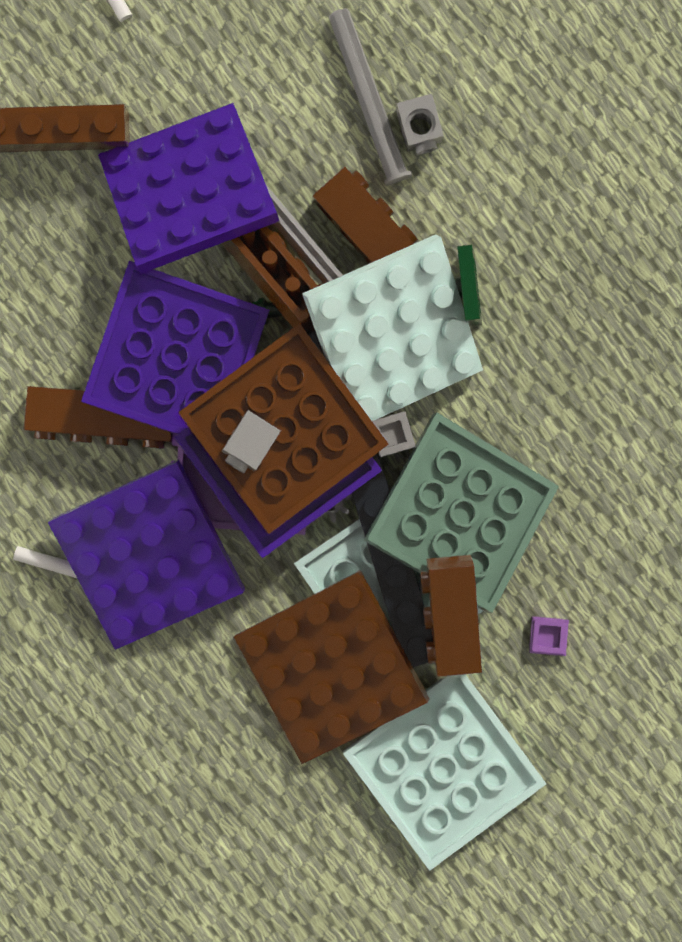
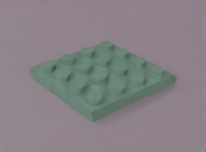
(462, 501)

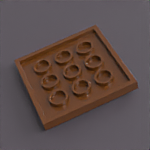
(318, 419)
(331, 667)

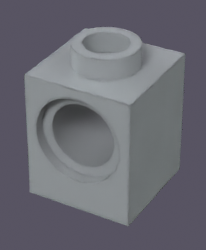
(419, 108)
(396, 432)
(249, 442)

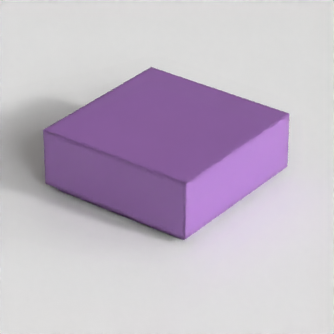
(548, 636)

